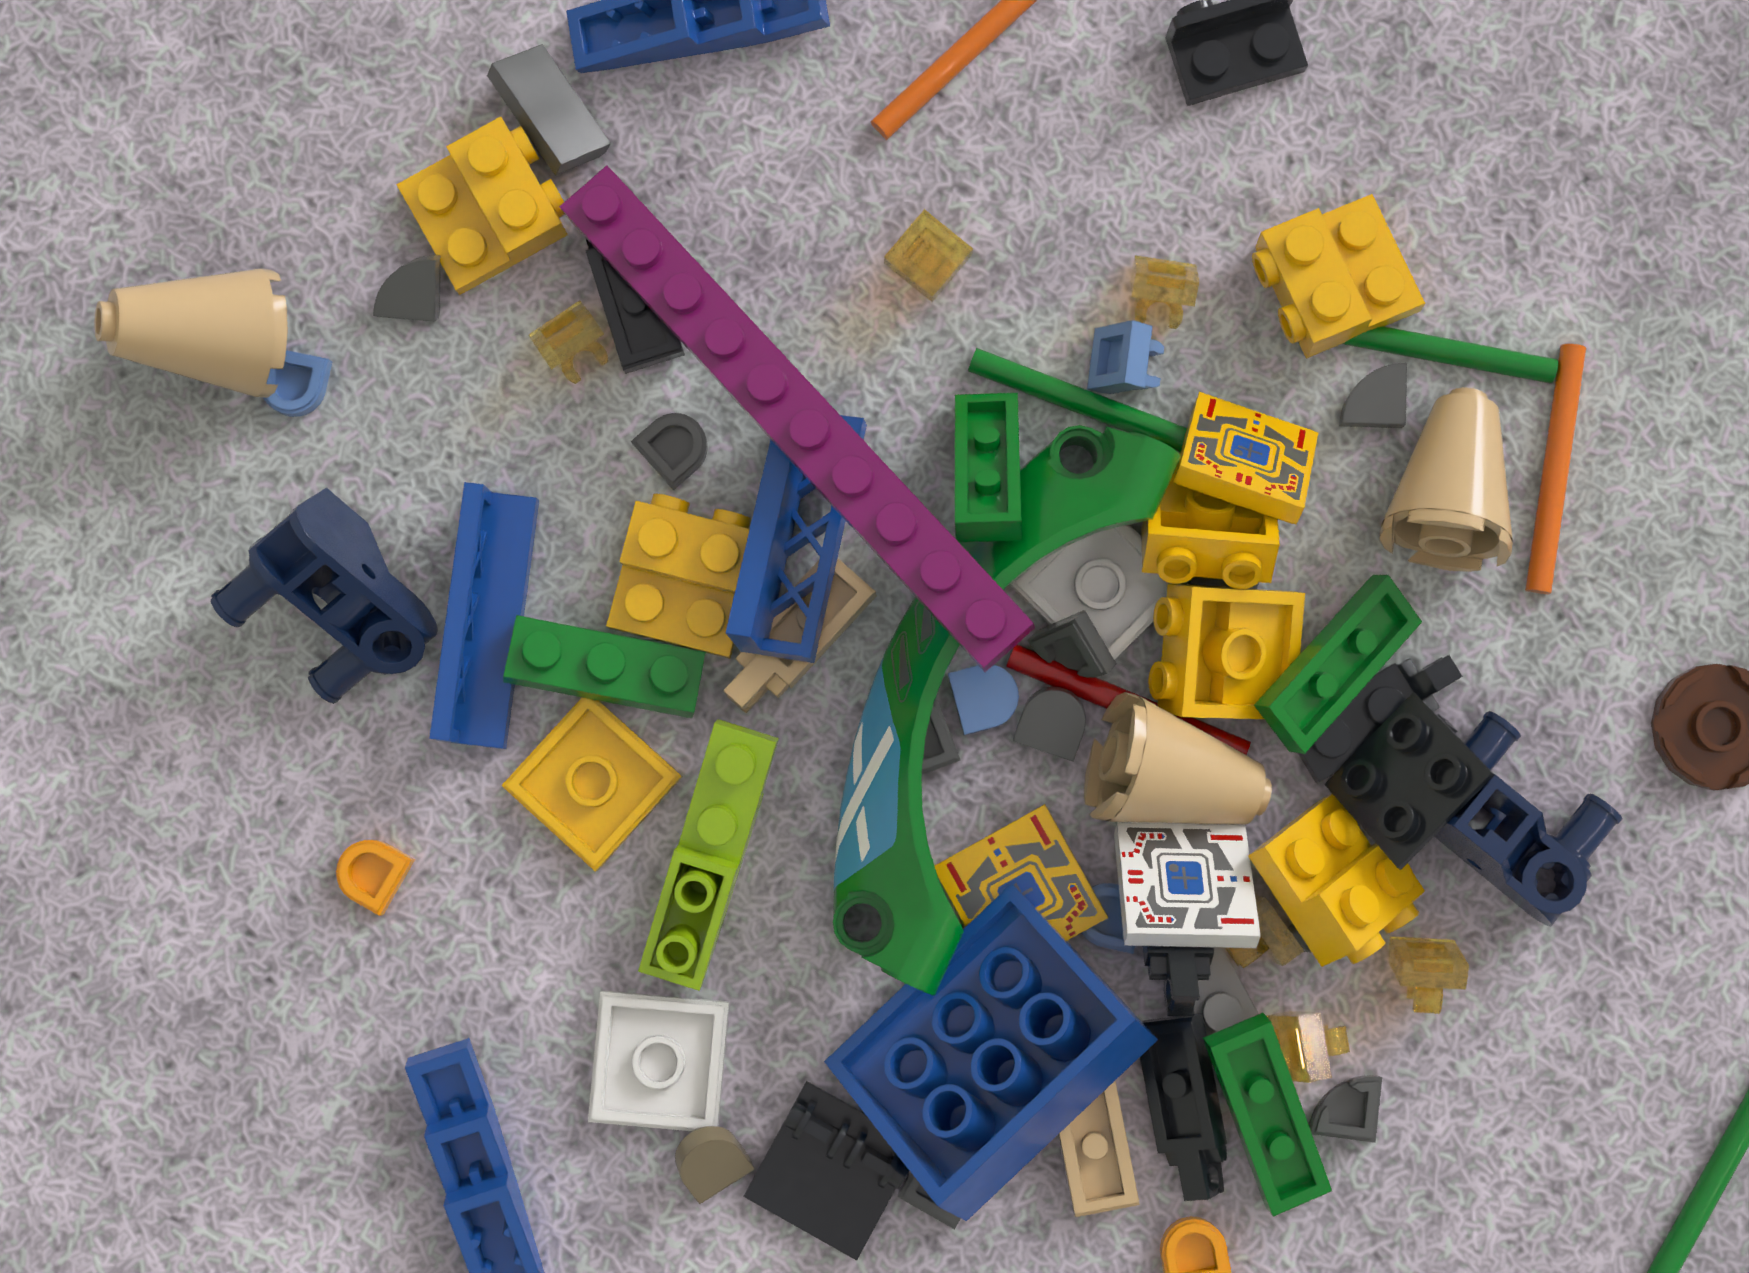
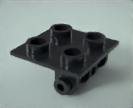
(1409, 780)
(828, 1172)

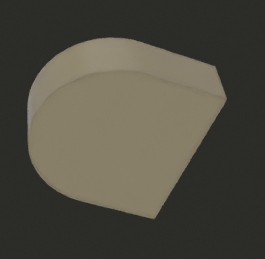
(711, 1161)

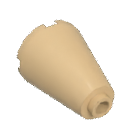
(201, 328)
(1454, 488)
(1169, 771)

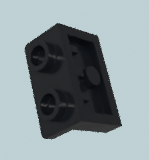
(1233, 46)

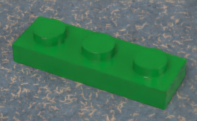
(987, 468)
(1338, 663)
(604, 667)
(1267, 1114)

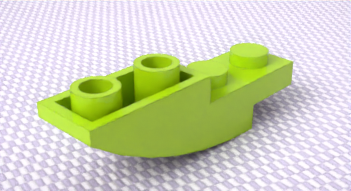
(708, 855)

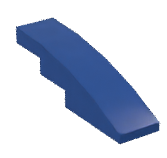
(649, 31)
(472, 1161)

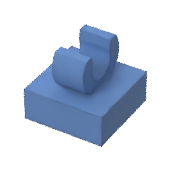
(1122, 358)

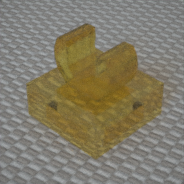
(928, 255)
(1163, 282)
(566, 336)
(1274, 939)
(1426, 969)
(1308, 1044)

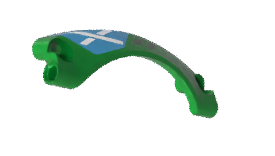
(881, 824)

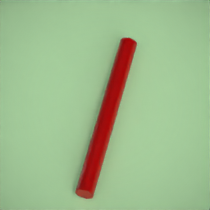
(1097, 690)

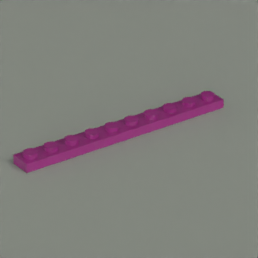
(799, 420)

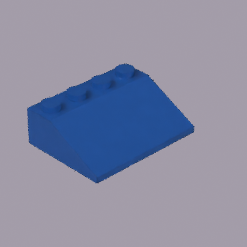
(994, 1059)

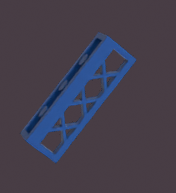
(766, 557)
(482, 607)

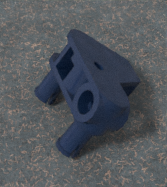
(333, 554)
(1516, 838)

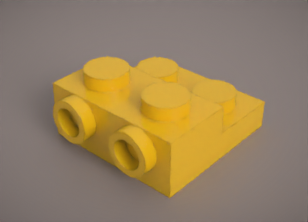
(484, 205)
(1335, 275)
(1208, 540)
(679, 575)
(1223, 648)
(1336, 883)

